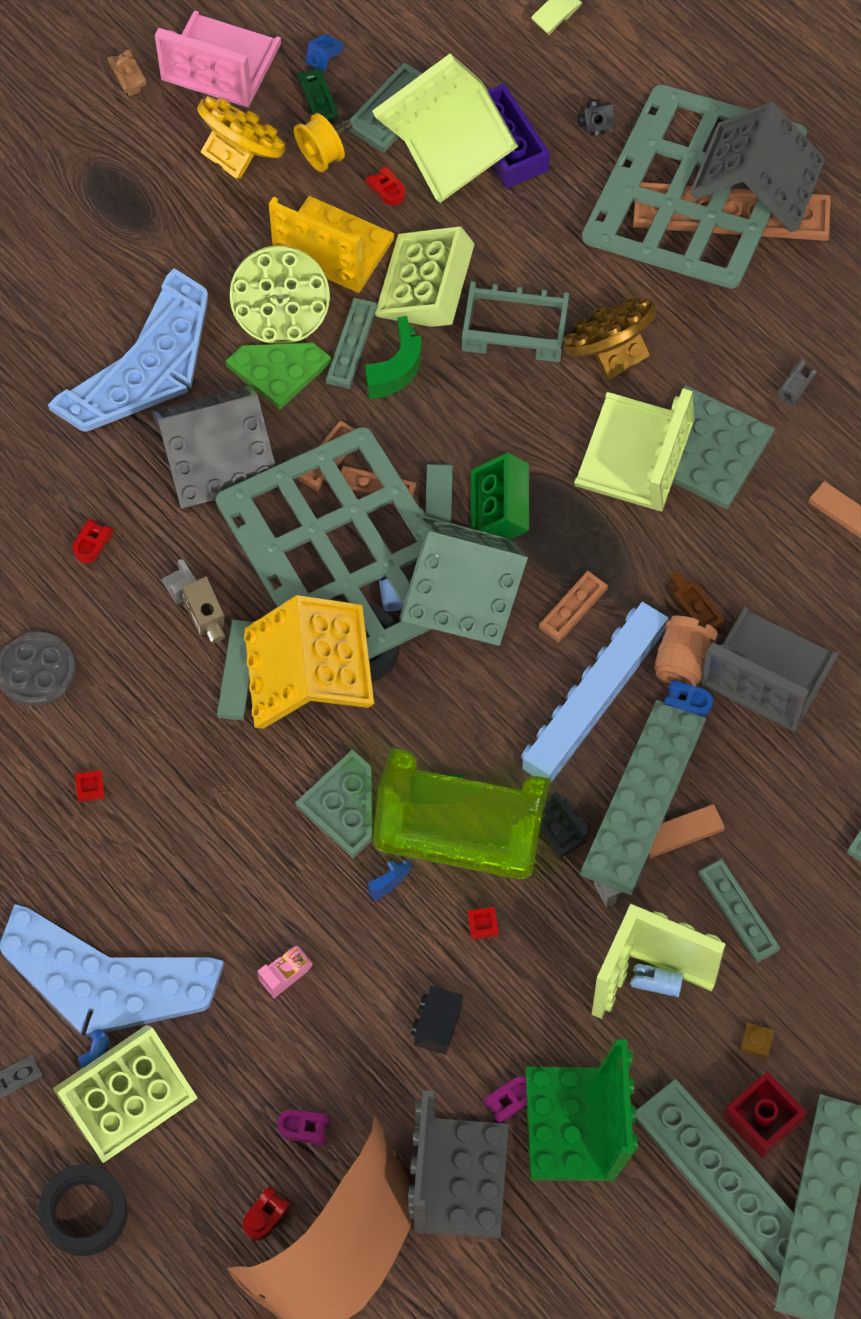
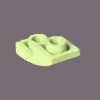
(554, 12)

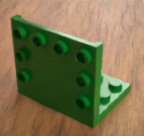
(581, 1119)

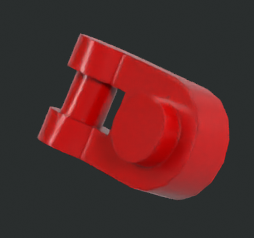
(392, 191)
(86, 548)
(257, 1222)

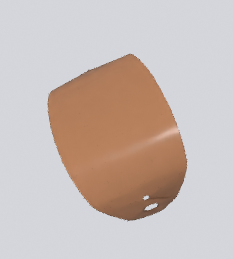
(347, 1247)

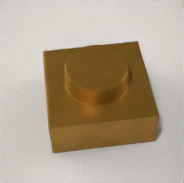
(757, 1041)

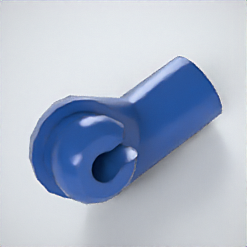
(99, 1046)

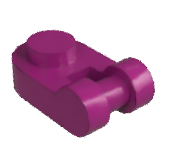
(515, 1093)
(293, 1123)

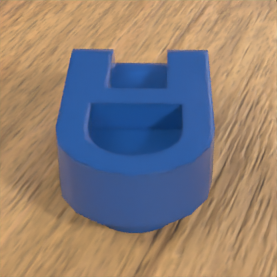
(698, 700)

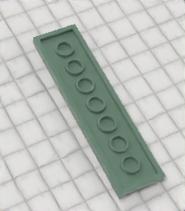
(643, 797)
(719, 1174)
(822, 1213)

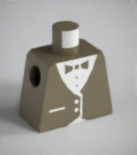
(204, 609)

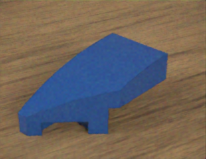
(387, 882)

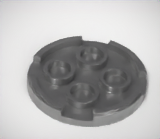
(36, 669)

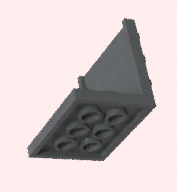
(768, 157)
(214, 443)
(767, 670)
(457, 1174)

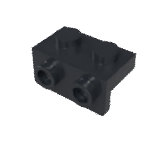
(561, 827)

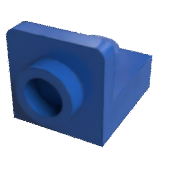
(322, 50)

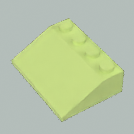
(426, 276)
(125, 1093)

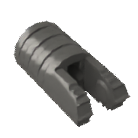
(795, 384)

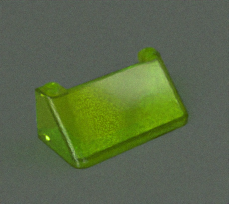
(458, 819)

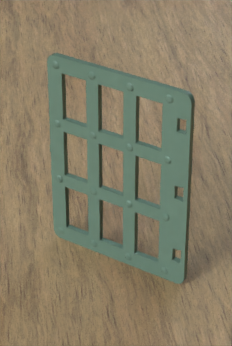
(624, 188)
(267, 552)

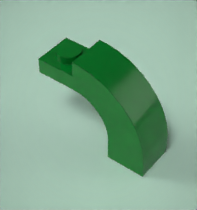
(395, 374)

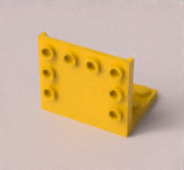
(337, 240)
(305, 655)

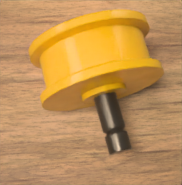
(321, 141)

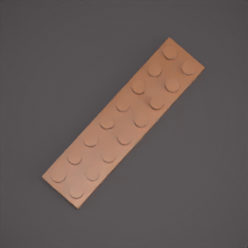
(741, 203)

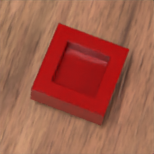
(89, 786)
(482, 923)

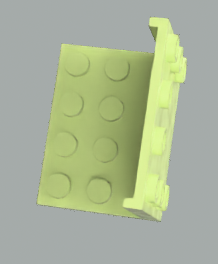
(448, 125)
(637, 449)
(661, 945)

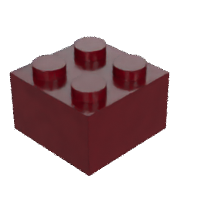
(764, 1115)

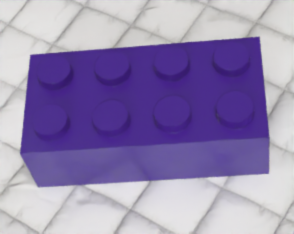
(531, 155)

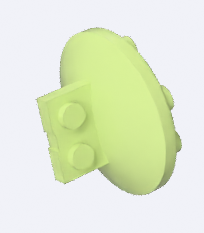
(279, 294)

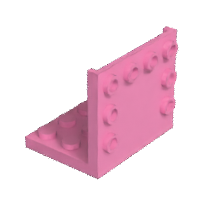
(216, 58)

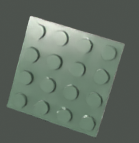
(720, 450)

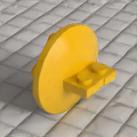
(236, 136)

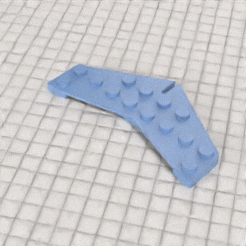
(145, 373)
(115, 989)

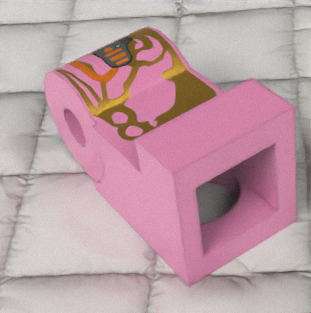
(284, 971)

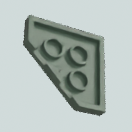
(343, 804)

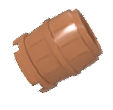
(683, 650)

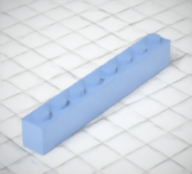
(594, 693)

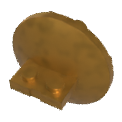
(613, 335)

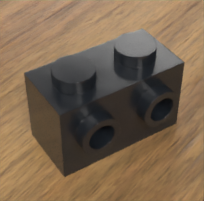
(438, 1019)

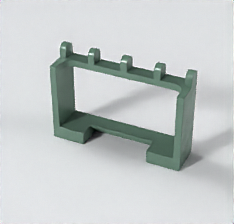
(545, 348)

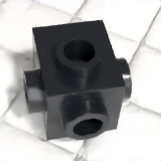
(603, 121)

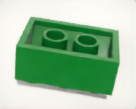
(501, 496)

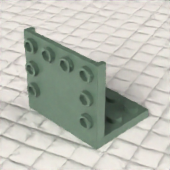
(463, 581)

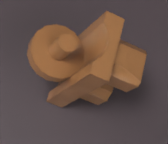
(127, 72)

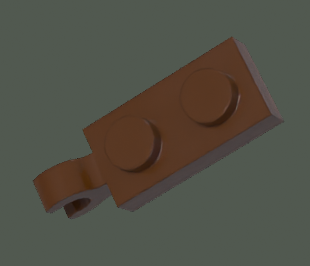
(694, 601)

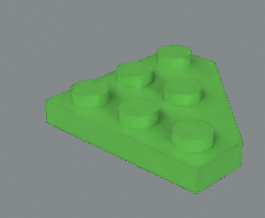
(278, 369)

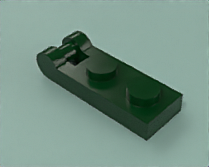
(318, 94)

